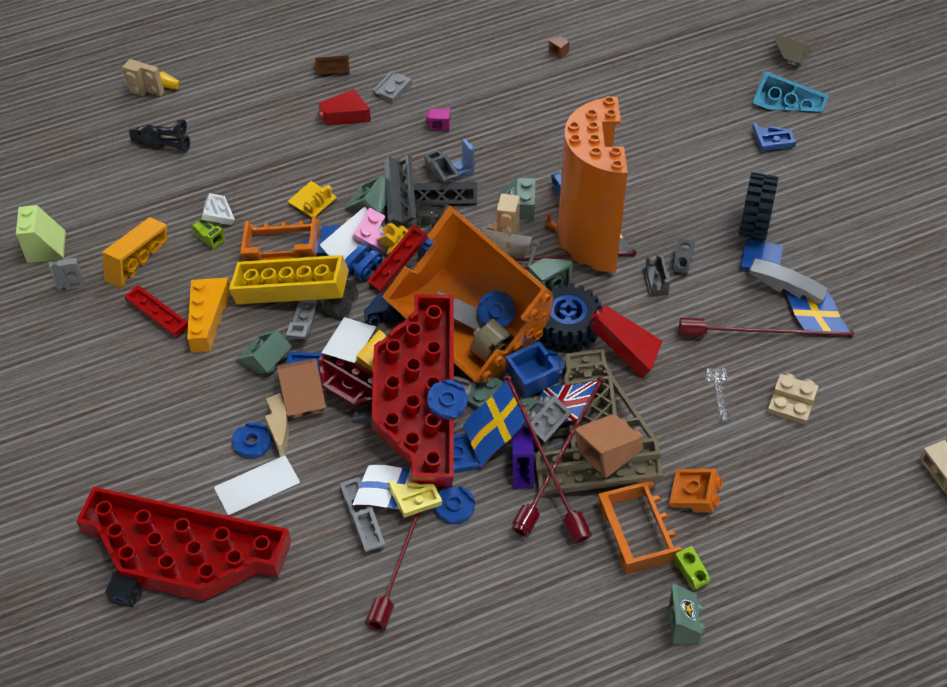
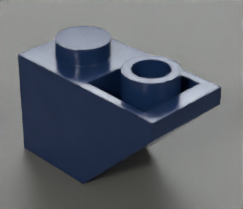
(380, 311)

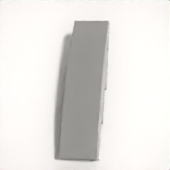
(790, 280)
(362, 517)

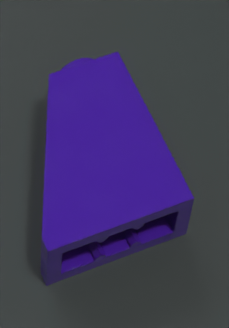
(523, 460)

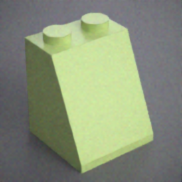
(39, 235)

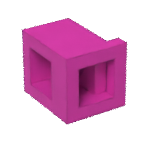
(439, 119)

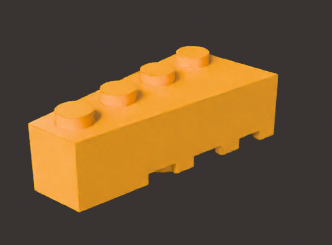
(132, 250)
(206, 307)

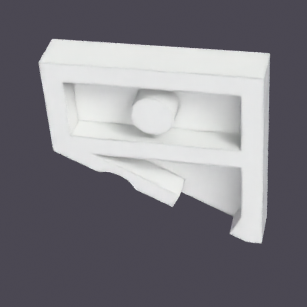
(217, 210)

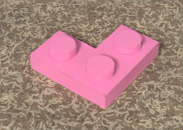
(368, 231)

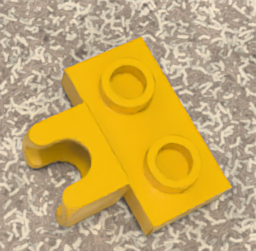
(392, 236)

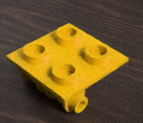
(312, 199)

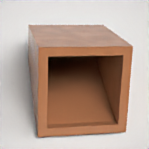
(301, 387)
(608, 443)

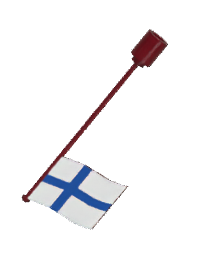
(376, 493)

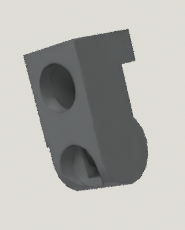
(683, 256)

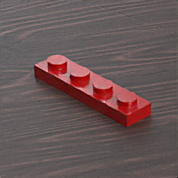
(398, 258)
(156, 311)

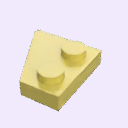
(414, 497)

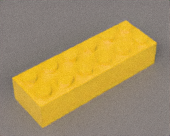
(289, 279)

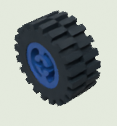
(758, 205)
(567, 330)

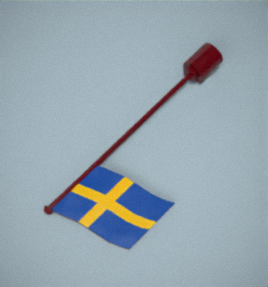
(812, 317)
(497, 424)

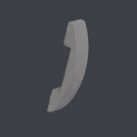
(303, 319)

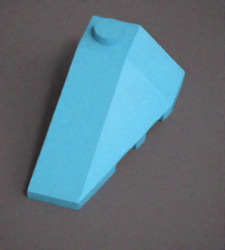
(782, 94)

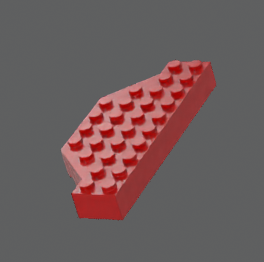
(403, 372)
(181, 546)

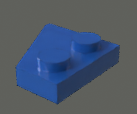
(773, 137)

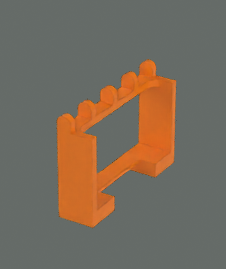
(300, 250)
(630, 492)

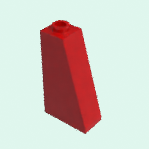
(626, 339)

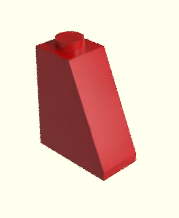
(344, 109)

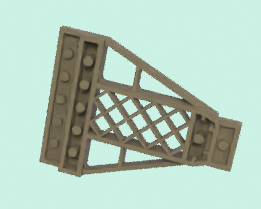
(573, 470)

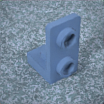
(466, 165)

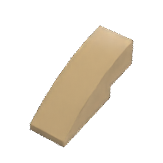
(278, 422)

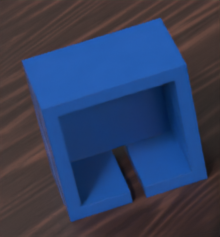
(529, 369)

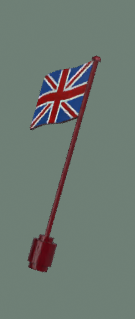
(577, 400)

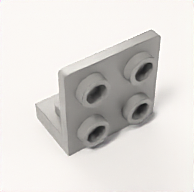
(547, 416)

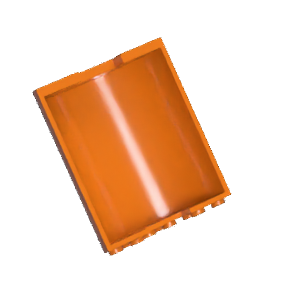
(592, 186)
(469, 266)

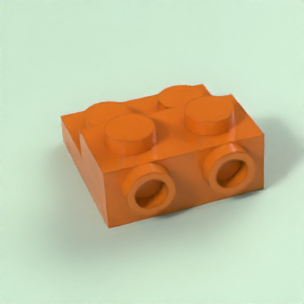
(696, 490)

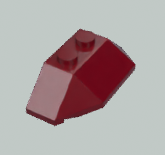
(346, 379)

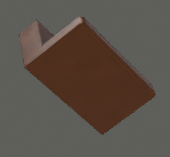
(332, 65)

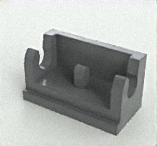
(656, 276)

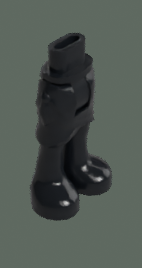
(152, 135)

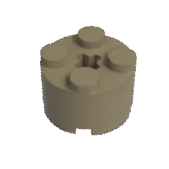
(490, 338)

